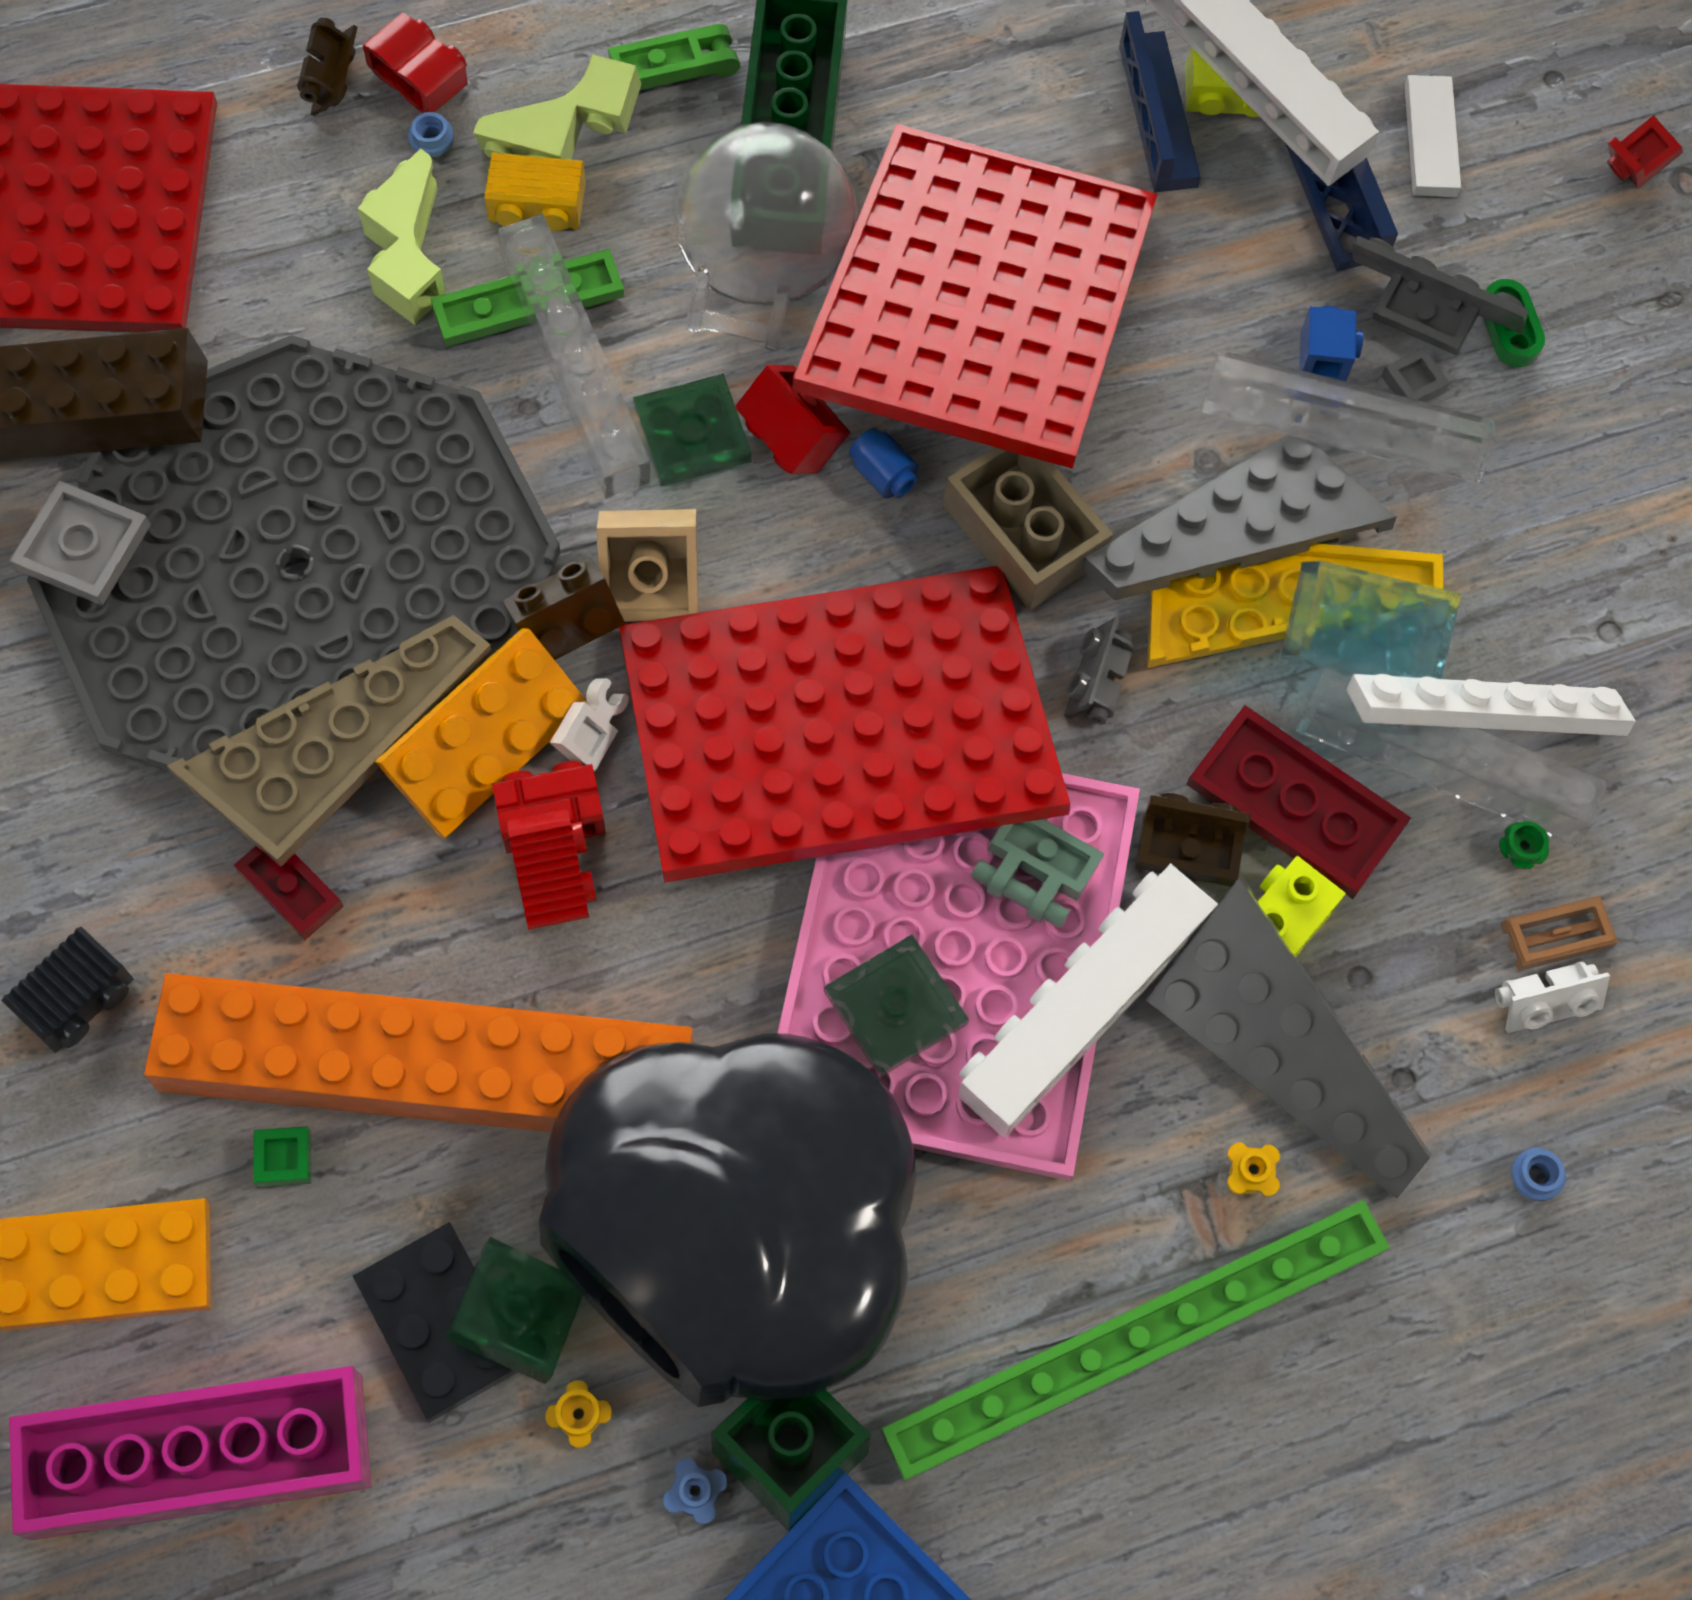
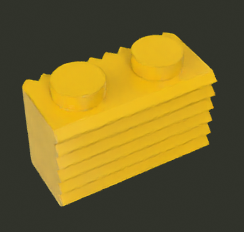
(533, 186)

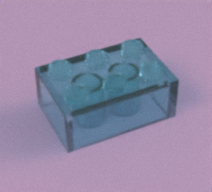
(1369, 623)

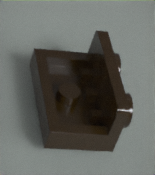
(566, 608)
(1193, 837)

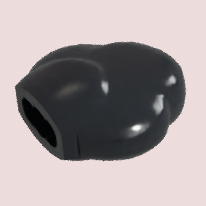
(735, 1212)

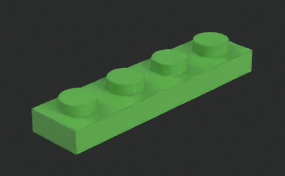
(497, 306)

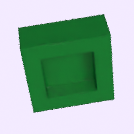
(282, 1156)

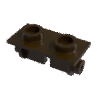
(325, 79)

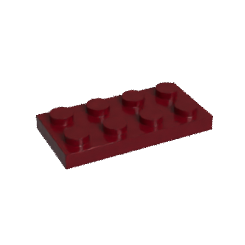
(1299, 800)

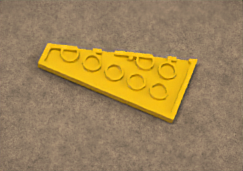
(1255, 601)

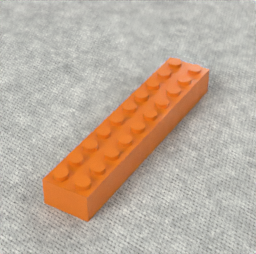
(380, 1051)

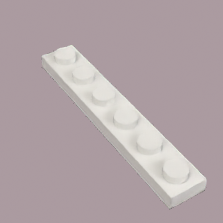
(1489, 705)

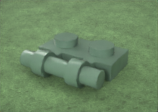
(1046, 854)

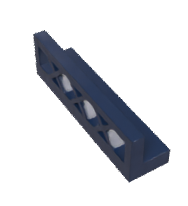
(1158, 107)
(1365, 205)

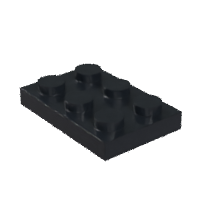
(413, 1304)

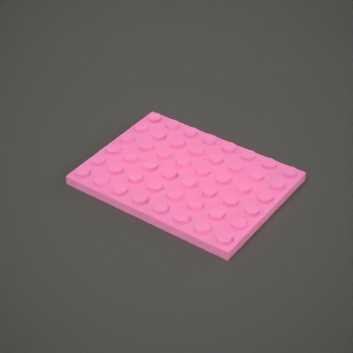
(983, 952)

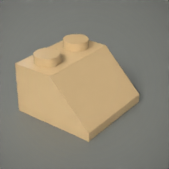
(650, 561)

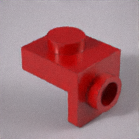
(1643, 152)

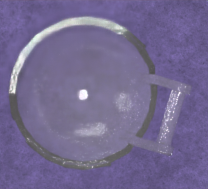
(762, 224)

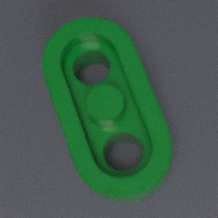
(1530, 339)

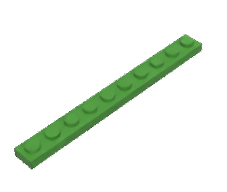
(1132, 1340)

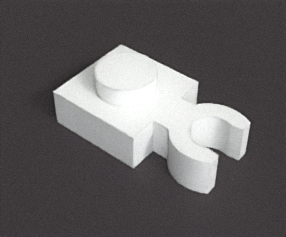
(586, 726)

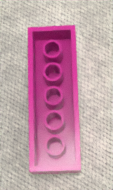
(188, 1453)

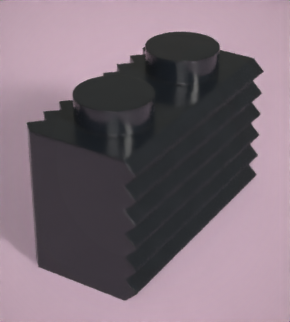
(69, 990)

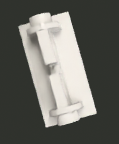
(1572, 992)

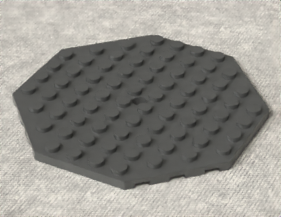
(312, 456)

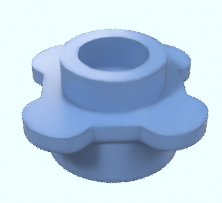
(690, 1475)

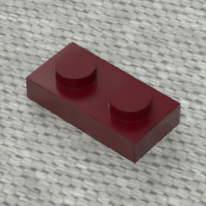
(290, 890)

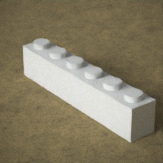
(1275, 81)
(1085, 1001)

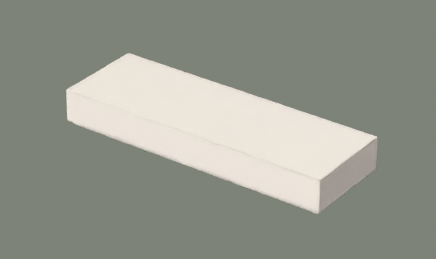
(1432, 136)

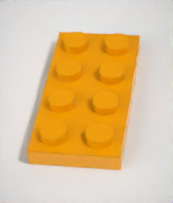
(481, 732)
(105, 1264)

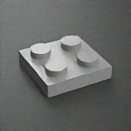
(80, 543)

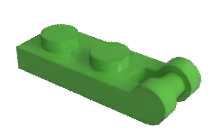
(680, 56)

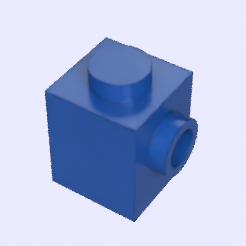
(1330, 342)

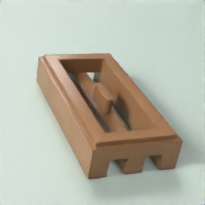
(1520, 944)

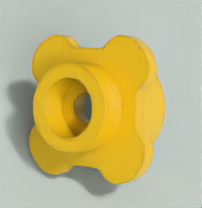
(1240, 1177)
(578, 1430)

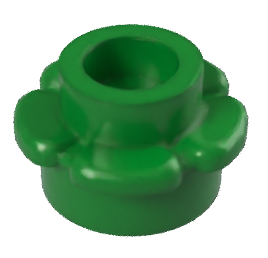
(1533, 836)

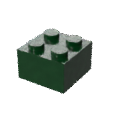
(790, 1450)

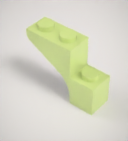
(552, 128)
(397, 221)

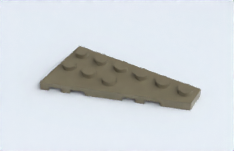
(320, 748)

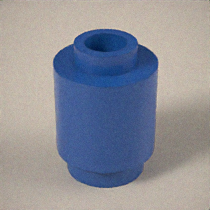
(884, 463)

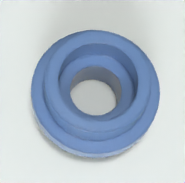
(429, 125)
(1550, 1166)

